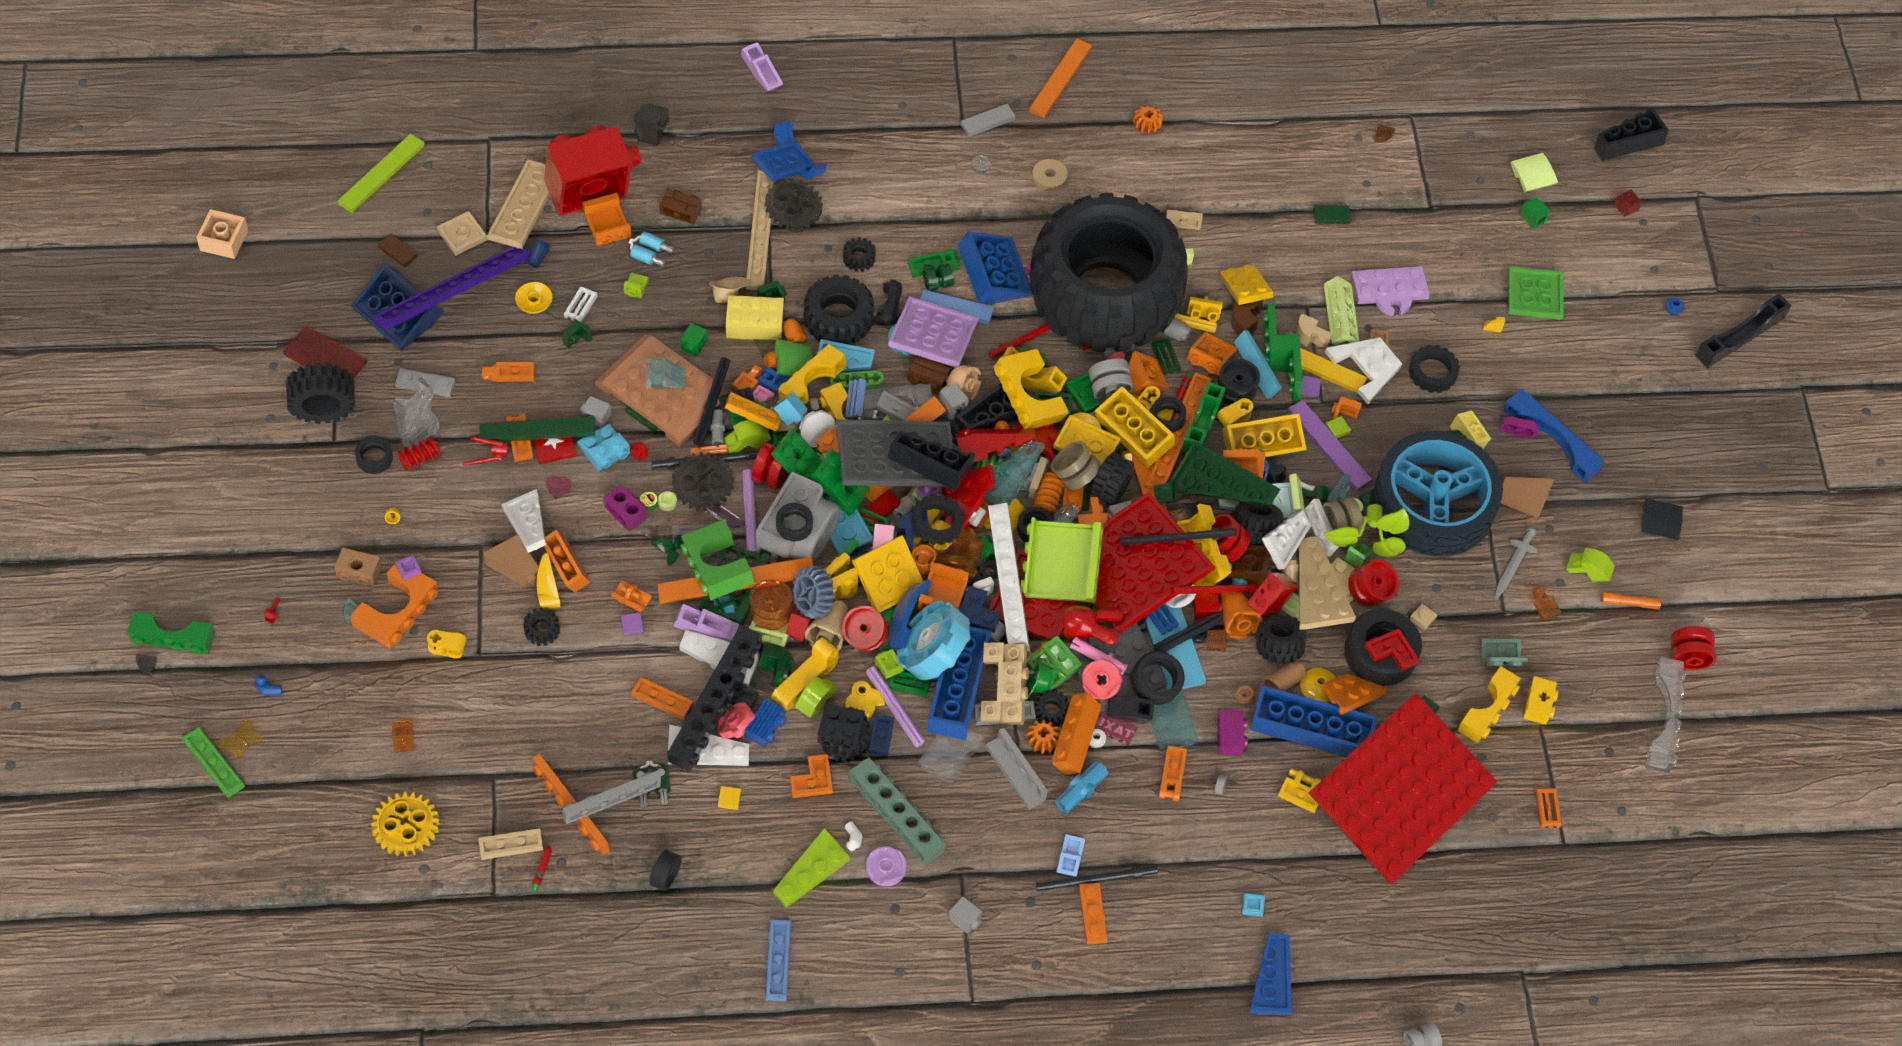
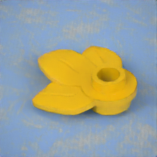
(865, 701)

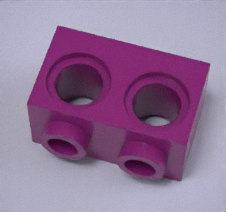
(622, 510)

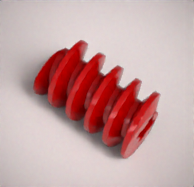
(419, 453)

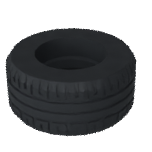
(1375, 624)

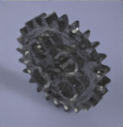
(804, 206)
(690, 471)

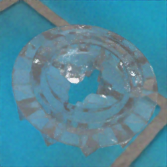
(1070, 510)

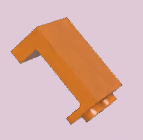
(606, 219)
(1248, 459)
(946, 585)

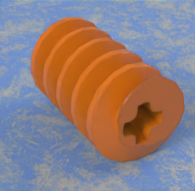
(1049, 493)

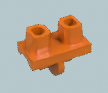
(631, 596)

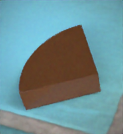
(1384, 133)

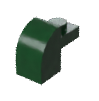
(777, 660)

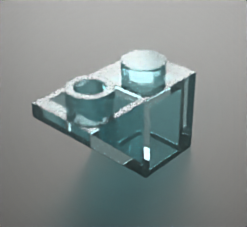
(664, 374)

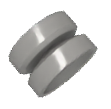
(1109, 377)

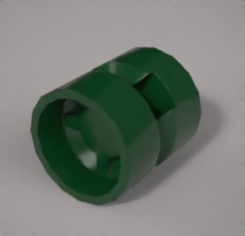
(938, 277)

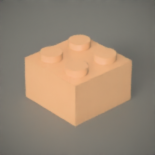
(222, 234)

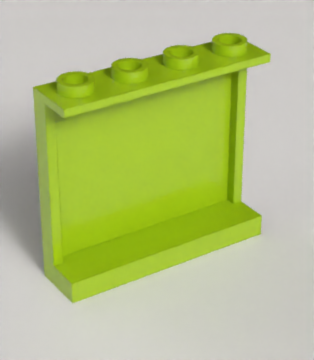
(1062, 561)

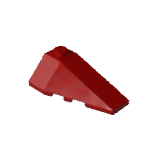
(991, 440)

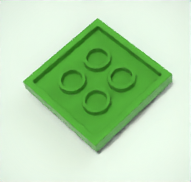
(1535, 293)

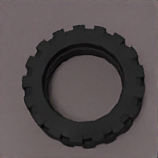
(1441, 355)
(932, 535)

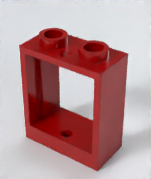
(1277, 592)

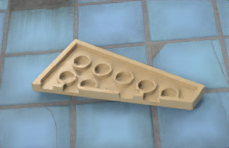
(1320, 592)

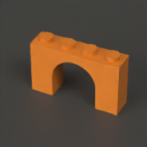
(390, 627)

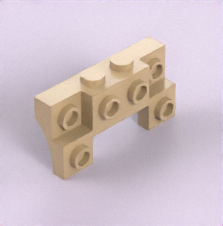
(1011, 683)

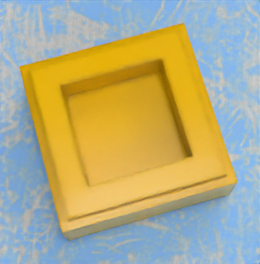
(729, 798)

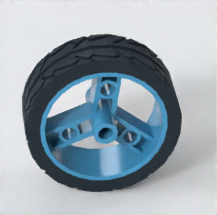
(1473, 473)

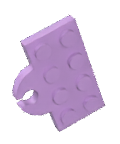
(1390, 287)

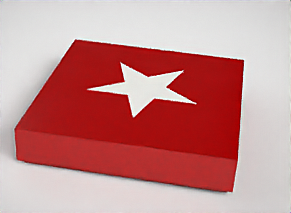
(554, 449)

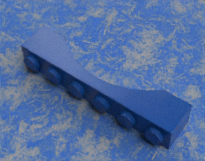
(1582, 459)

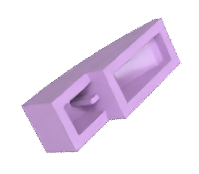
(761, 67)
(705, 623)

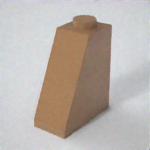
(1526, 494)
(513, 562)

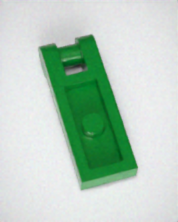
(917, 264)

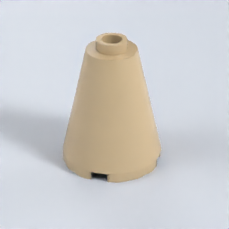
(828, 626)

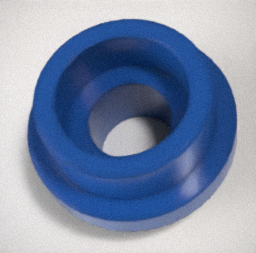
(1671, 308)

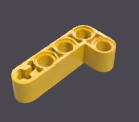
(819, 664)

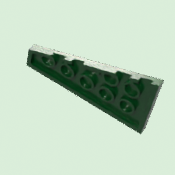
(1214, 476)

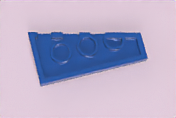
(1273, 983)

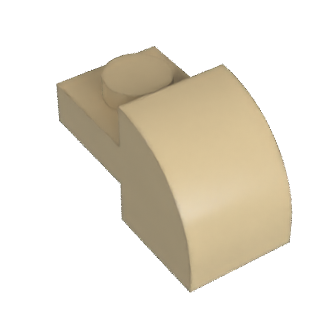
(1309, 332)

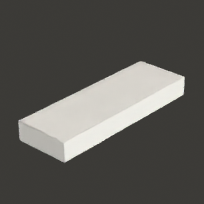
(1320, 524)

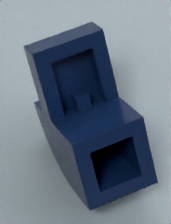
(905, 528)

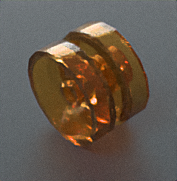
(771, 604)

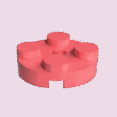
(1090, 679)
(735, 721)

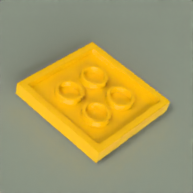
(887, 573)

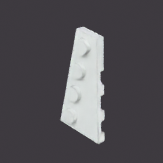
(526, 519)
(1286, 538)

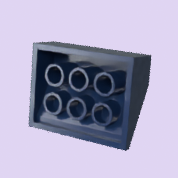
(386, 290)

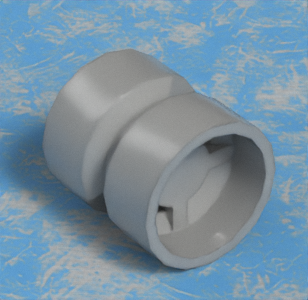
(1426, 1036)

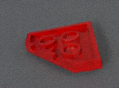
(971, 492)

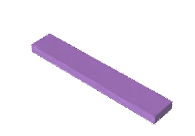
(1330, 445)

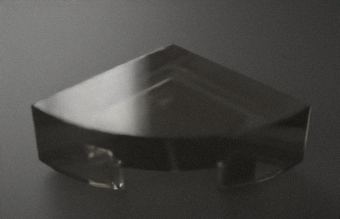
(146, 664)

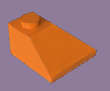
(1146, 372)

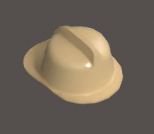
(726, 287)

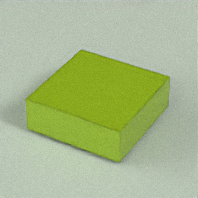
(1338, 427)

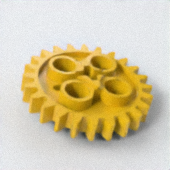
(395, 838)

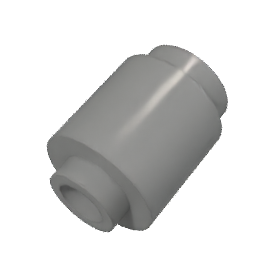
(1178, 330)

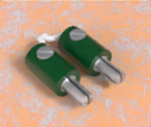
(665, 782)

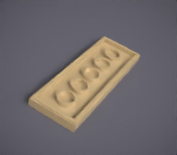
(521, 207)

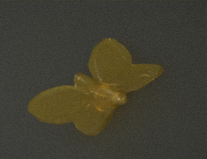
(240, 741)

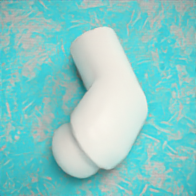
(855, 836)

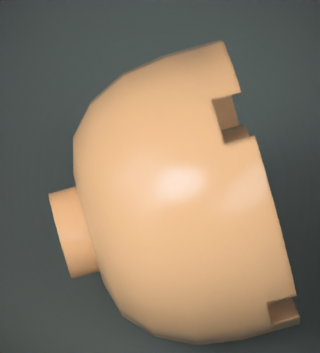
(967, 379)

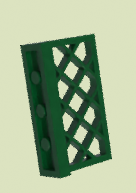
(743, 607)

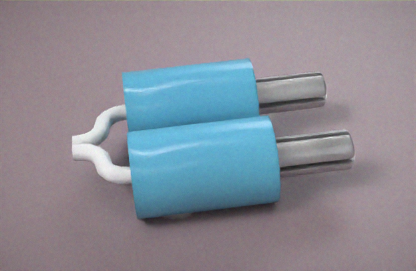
(645, 255)

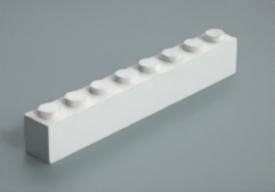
(1008, 575)

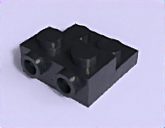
(840, 727)

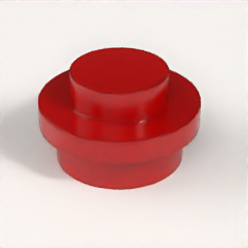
(639, 451)

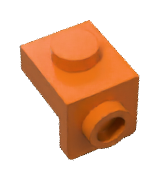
(1346, 407)

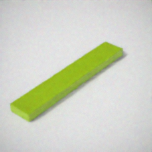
(381, 173)

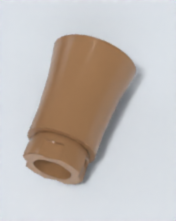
(1285, 677)

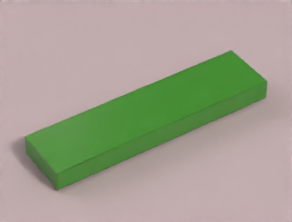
(213, 762)

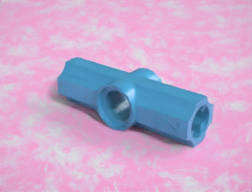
(1081, 787)

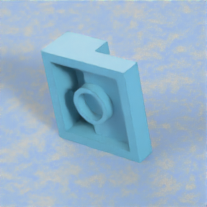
(604, 447)

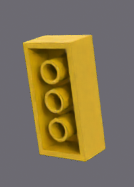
(1135, 426)

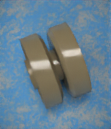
(1075, 465)
(1344, 513)

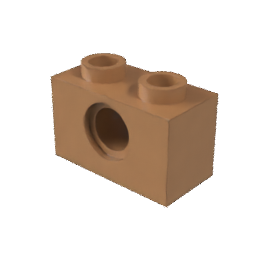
(351, 559)

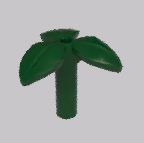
(1323, 493)
(667, 546)

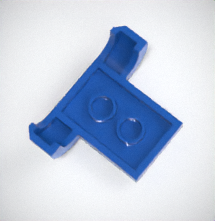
(787, 158)

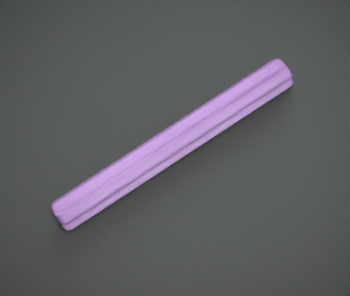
(749, 510)
(895, 706)

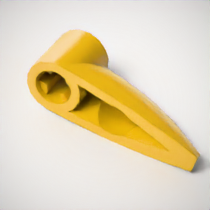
(546, 585)

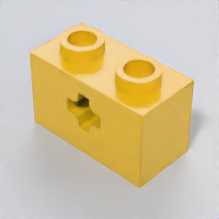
(1540, 700)

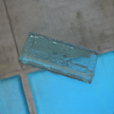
(1341, 489)

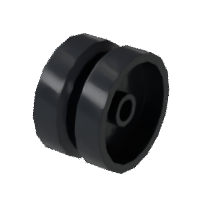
(1240, 380)

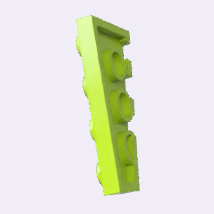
(812, 868)

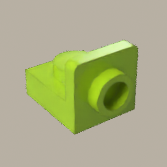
(635, 285)
(888, 663)

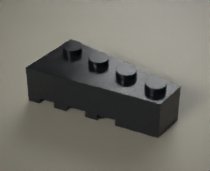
(987, 411)

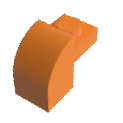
(1096, 513)

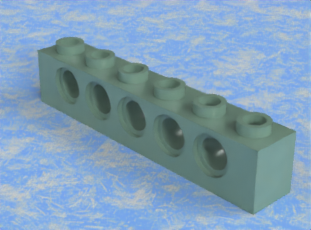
(911, 836)

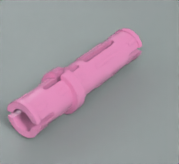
(1096, 654)

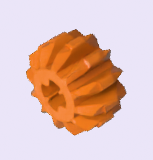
(1148, 119)
(1042, 743)

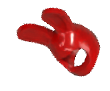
(1084, 623)

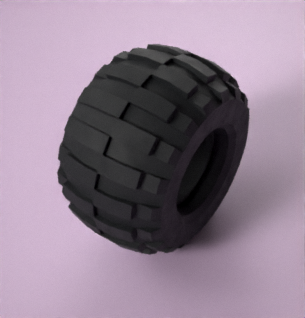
(1117, 236)

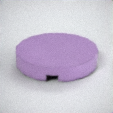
(886, 866)

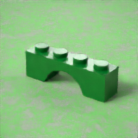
(1205, 416)
(195, 637)

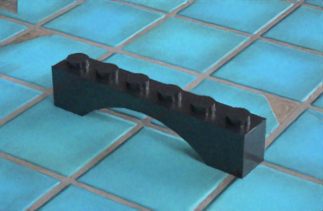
(1723, 344)

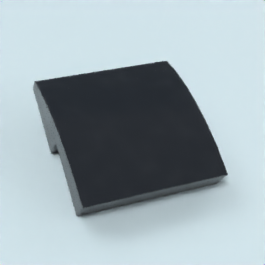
(1662, 519)

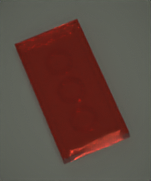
(314, 348)

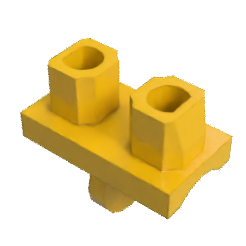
(1204, 308)

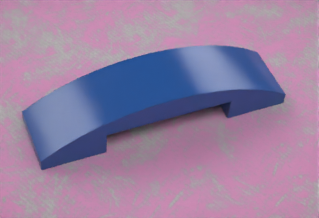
(898, 631)

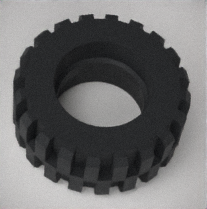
(838, 291)

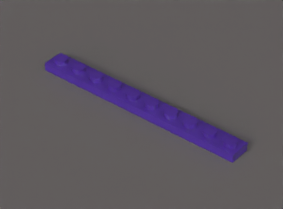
(451, 287)

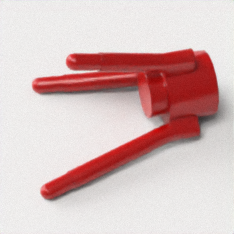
(499, 448)

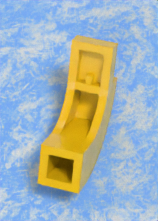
(1047, 379)

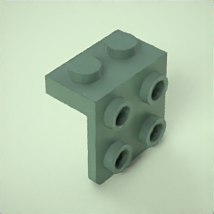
(1502, 650)

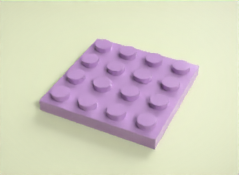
(933, 332)

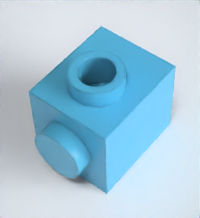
(790, 409)

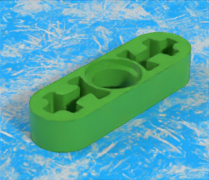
(842, 377)

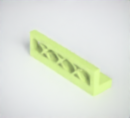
(1339, 312)

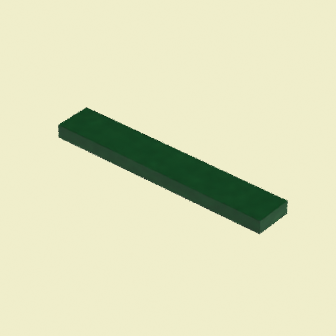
(538, 429)

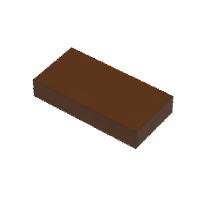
(397, 250)

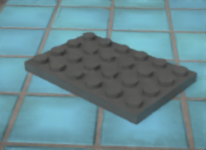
(866, 446)

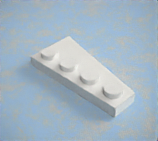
(711, 651)
(718, 751)

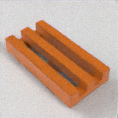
(1550, 823)

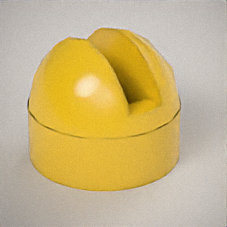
(388, 515)

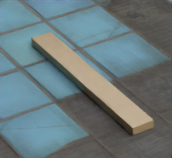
(759, 235)

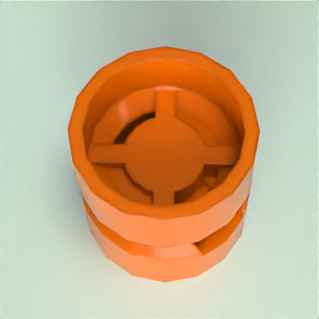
(923, 557)

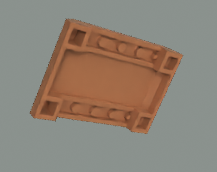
(669, 408)

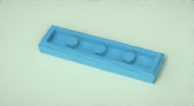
(1251, 352)

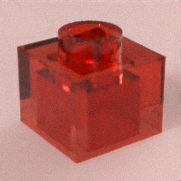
(1627, 203)

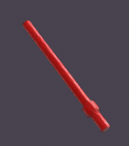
(1018, 341)
(1250, 589)

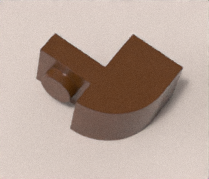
(1244, 317)

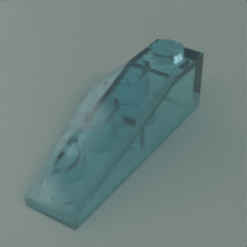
(1013, 473)

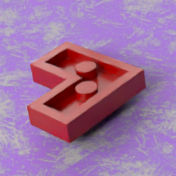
(1394, 645)

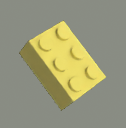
(754, 317)

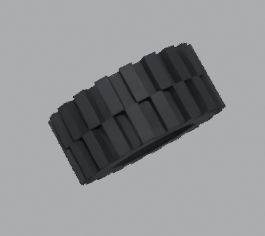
(320, 393)

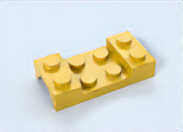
(1202, 522)

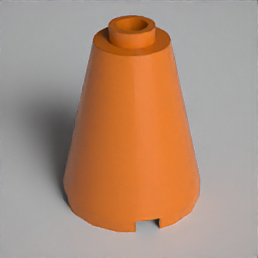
(1238, 615)

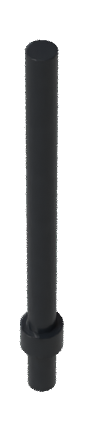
(671, 462)
(1215, 533)
(1135, 872)

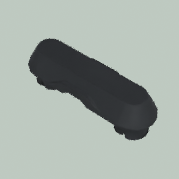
(893, 290)

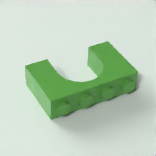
(715, 579)

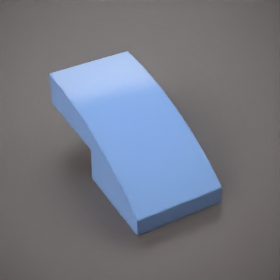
(1070, 855)

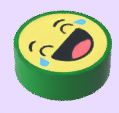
(650, 500)

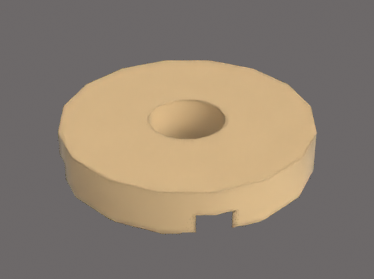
(1050, 166)

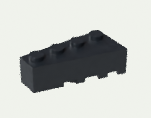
(1632, 135)
(931, 459)

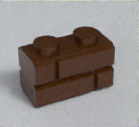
(680, 206)
(928, 372)

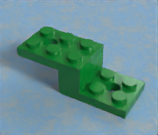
(1283, 353)
(818, 468)

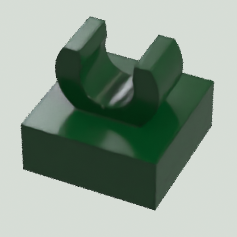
(1165, 493)

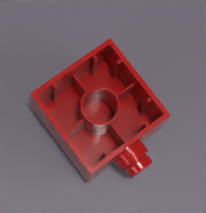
(588, 167)

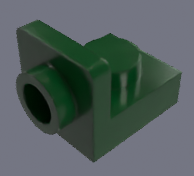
(772, 290)
(575, 332)

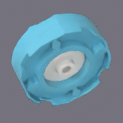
(935, 640)

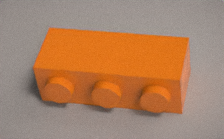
(566, 561)

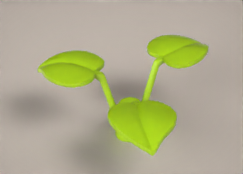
(1394, 523)

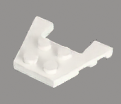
(1373, 359)

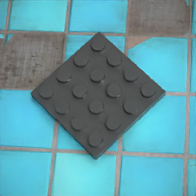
(1128, 650)

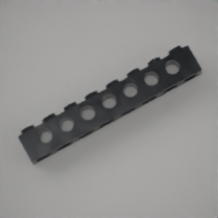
(743, 639)

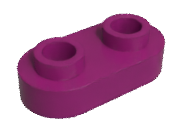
(1519, 426)

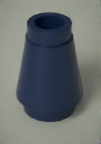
(538, 253)

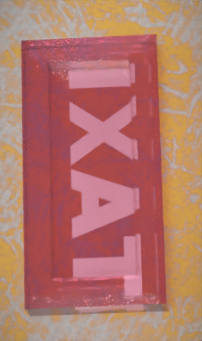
(1116, 729)

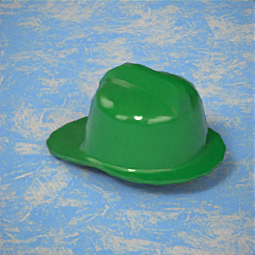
(1042, 679)

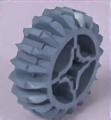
(813, 592)

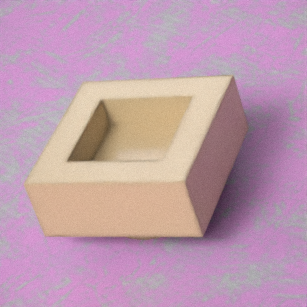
(1423, 617)

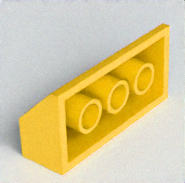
(1272, 435)

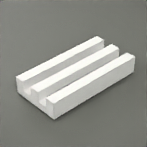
(574, 316)

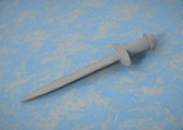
(1522, 547)

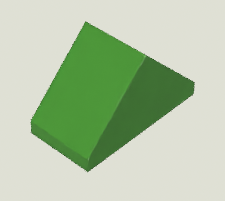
(1358, 554)

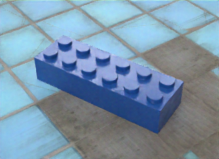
(958, 689)
(1310, 722)

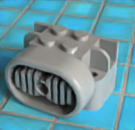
(825, 519)

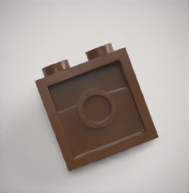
(1253, 565)

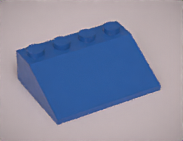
(994, 267)

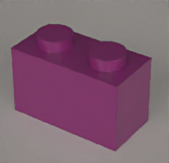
(1231, 732)

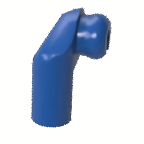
(265, 688)

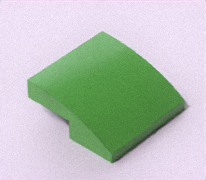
(791, 357)
(1059, 657)

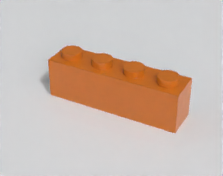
(1076, 734)

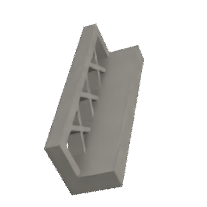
(1017, 769)

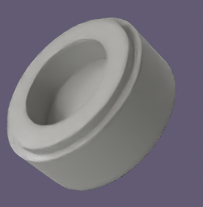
(1221, 784)

